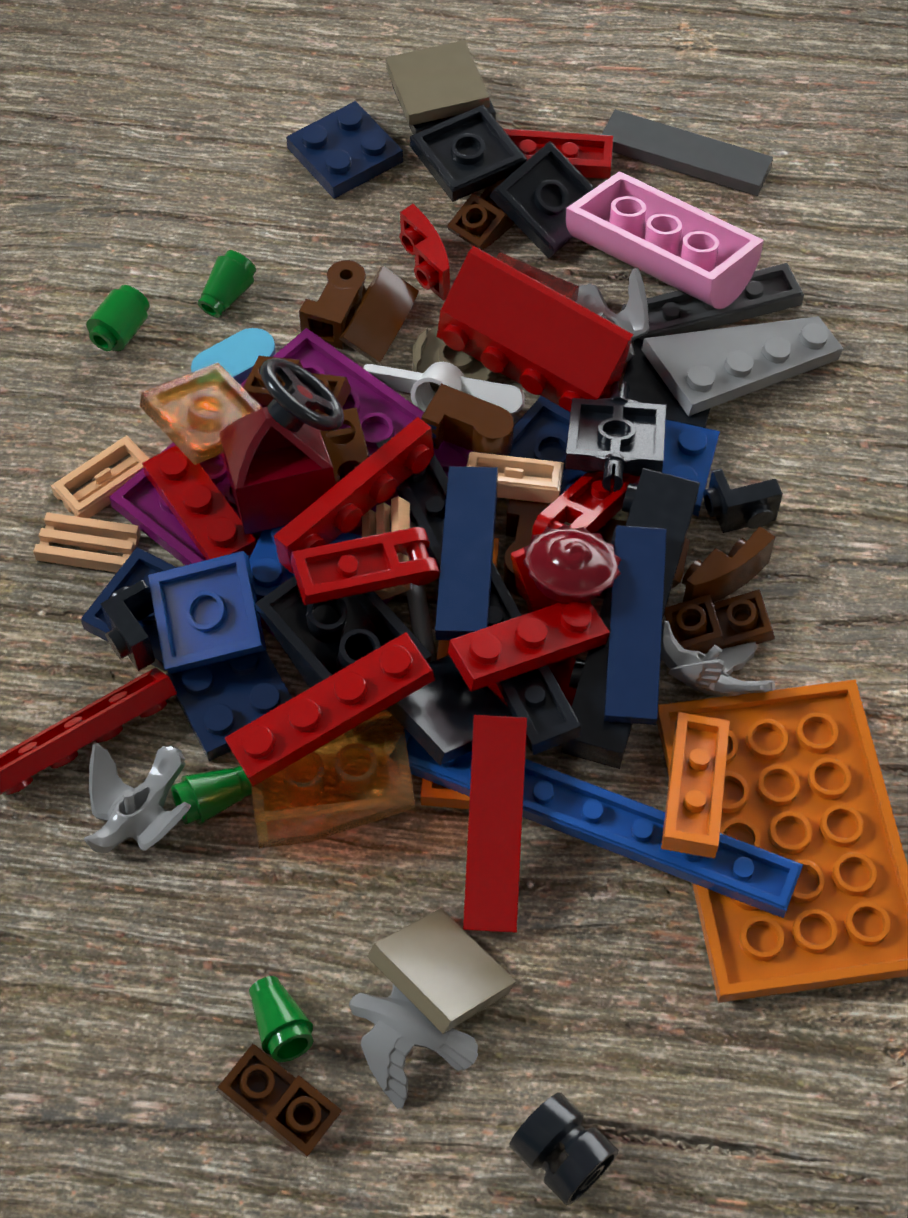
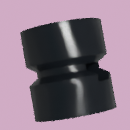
(556, 1128)

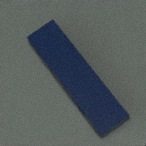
(467, 551)
(636, 626)

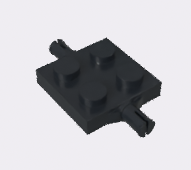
(615, 436)

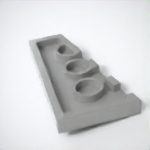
(735, 361)

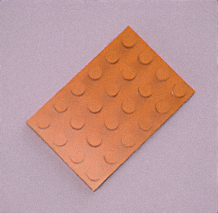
(813, 792)

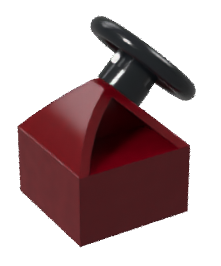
(278, 451)

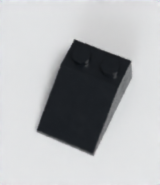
(332, 632)

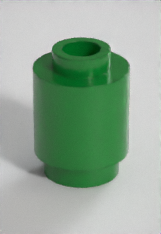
(118, 318)

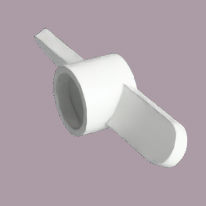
(417, 383)

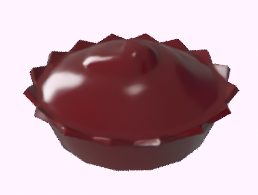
(571, 564)

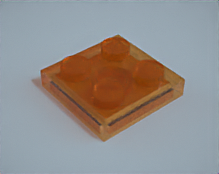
(197, 409)

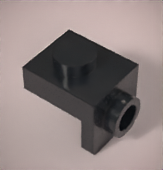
(743, 506)
(122, 616)

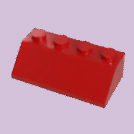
(531, 332)

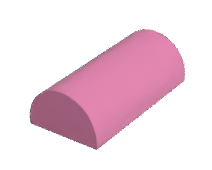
(666, 239)

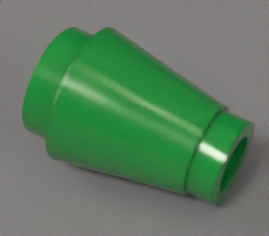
(227, 282)
(210, 792)
(280, 1021)

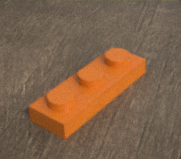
(696, 785)

